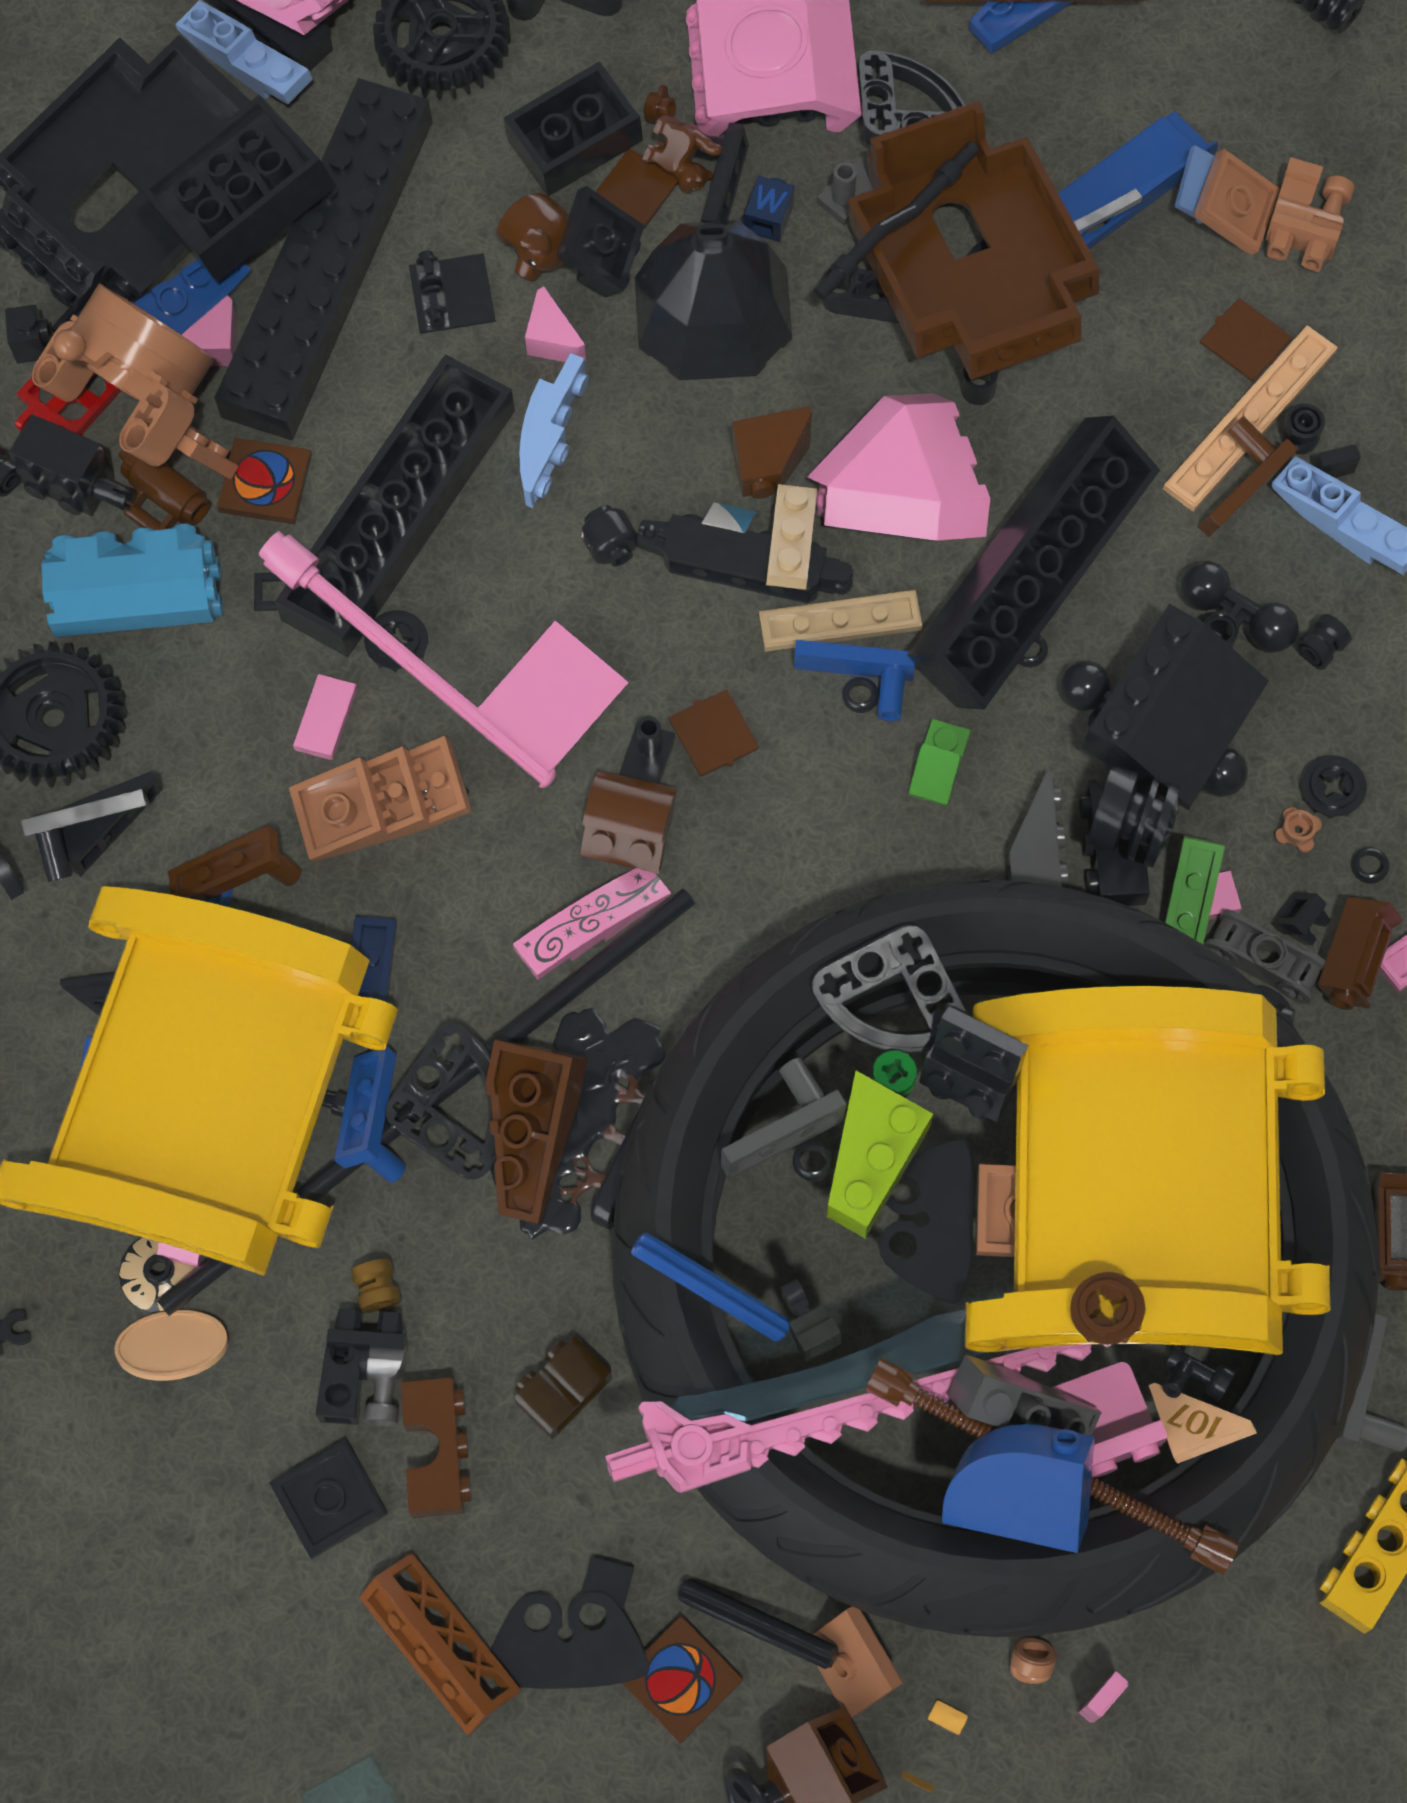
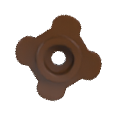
(659, 104)

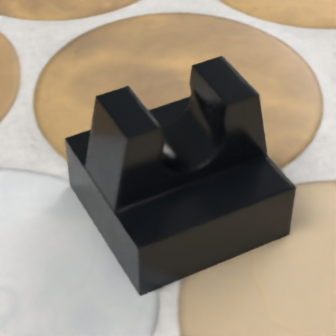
(1299, 915)

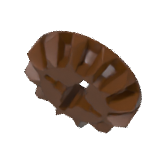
(1115, 1289)

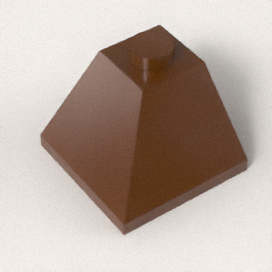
(770, 449)

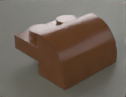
(627, 821)

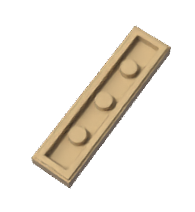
(841, 620)

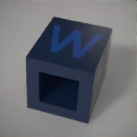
(769, 208)

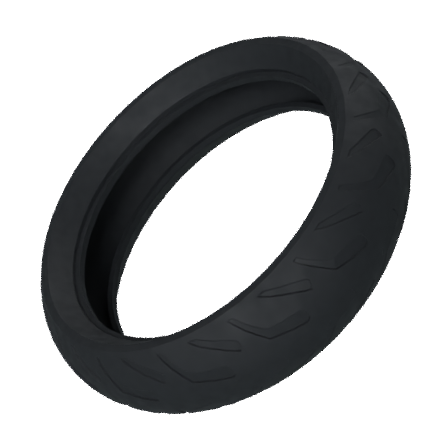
(807, 1513)

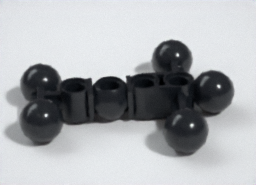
(1205, 588)

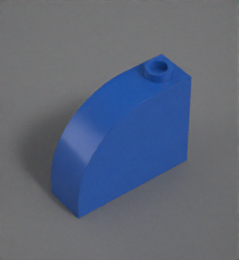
(1024, 1486)

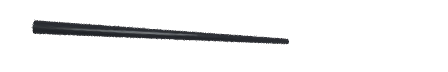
(513, 1032)

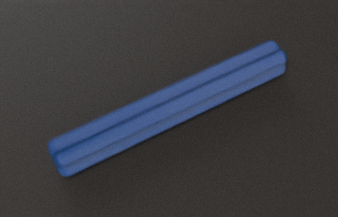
(710, 1286)

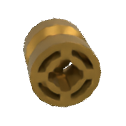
(375, 1285)

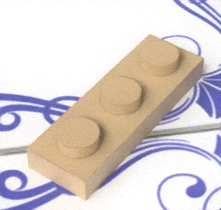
(791, 537)

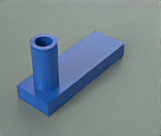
(887, 664)
(365, 1116)

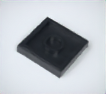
(328, 1499)

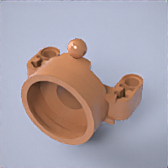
(136, 357)

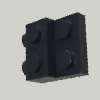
(600, 242)
(973, 1065)

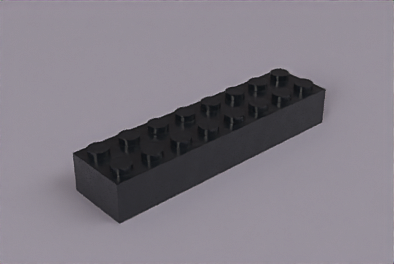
(400, 499)
(1034, 562)

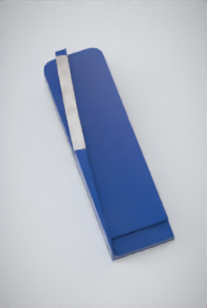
(1132, 177)

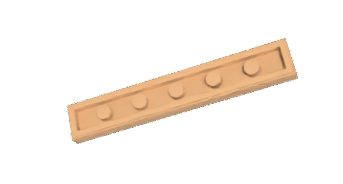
(1261, 406)

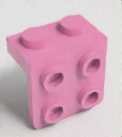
(1125, 1422)

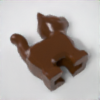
(677, 151)

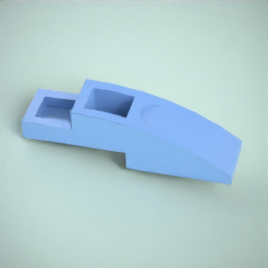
(240, 54)
(544, 426)
(1342, 515)

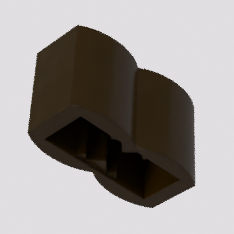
(562, 1386)

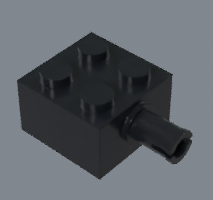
(66, 468)

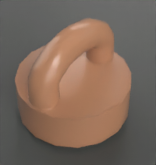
(1032, 1661)

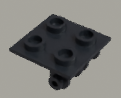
(451, 292)

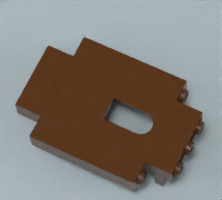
(995, 302)

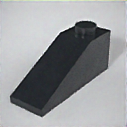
(90, 839)

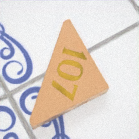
(1196, 1425)

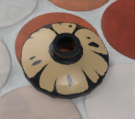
(136, 1275)

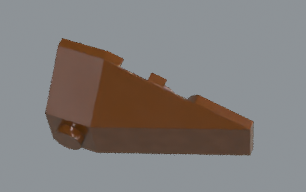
(532, 1112)

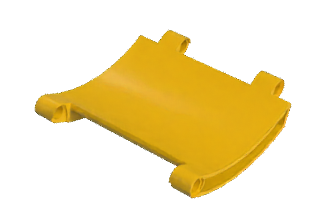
(203, 1080)
(1153, 1161)

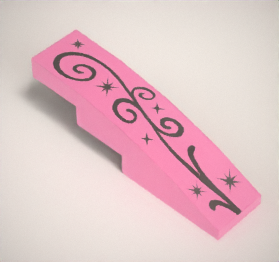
(590, 920)

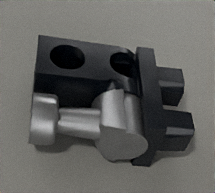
(359, 1356)

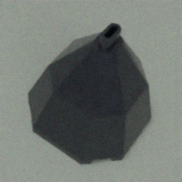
(713, 302)

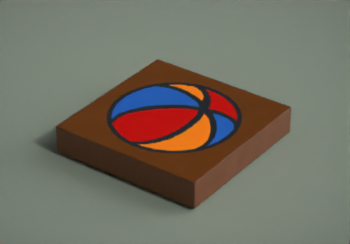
(266, 482)
(683, 1680)

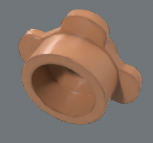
(1298, 818)

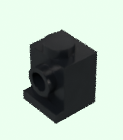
(27, 333)

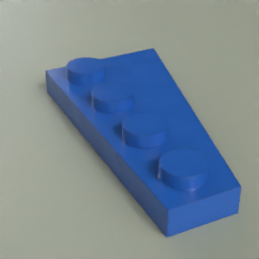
(1004, 21)

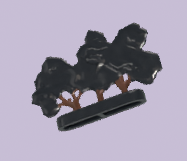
(610, 1057)

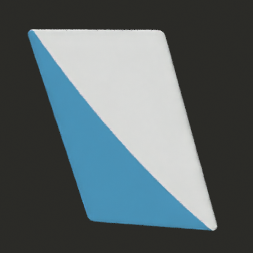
(729, 517)

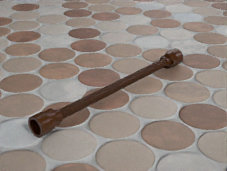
(1206, 1545)

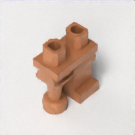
(1299, 224)

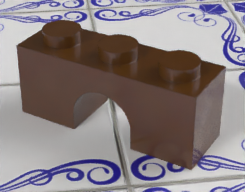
(439, 1486)

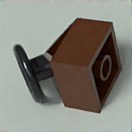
(813, 1765)

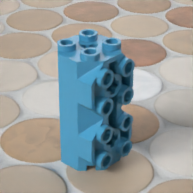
(141, 584)

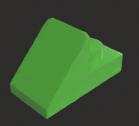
(939, 762)

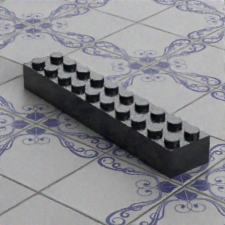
(324, 261)

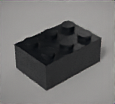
(573, 128)

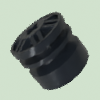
(1133, 816)

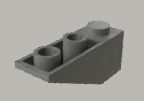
(1037, 844)
(1008, 1398)

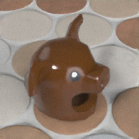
(535, 230)

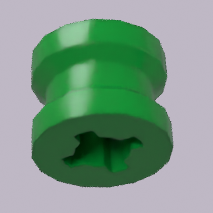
(893, 1079)

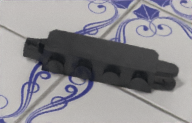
(736, 558)

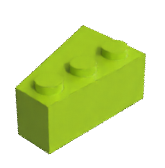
(874, 1151)

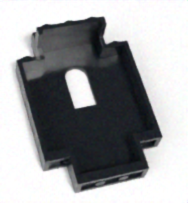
(117, 116)

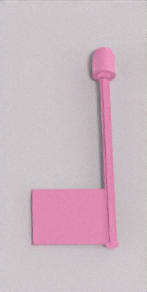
(532, 712)

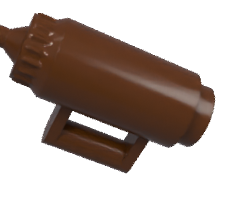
(167, 490)

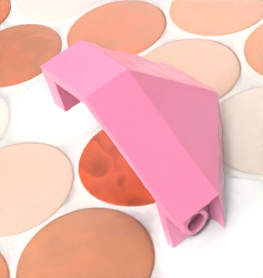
(904, 473)

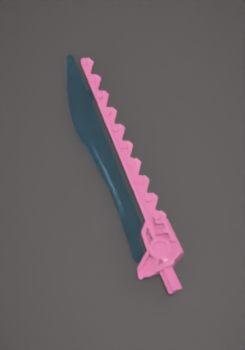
(723, 1446)

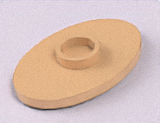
(172, 1345)

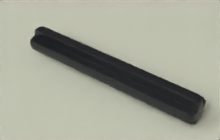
(758, 1623)

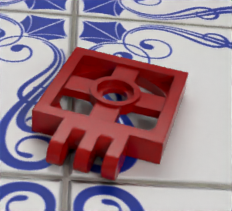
(51, 411)

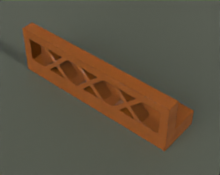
(451, 1679)

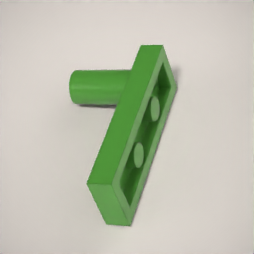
(1194, 886)

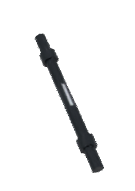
(847, 265)

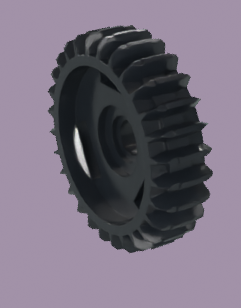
(429, 56)
(64, 688)

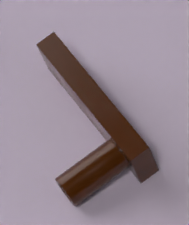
(1264, 455)
(232, 866)

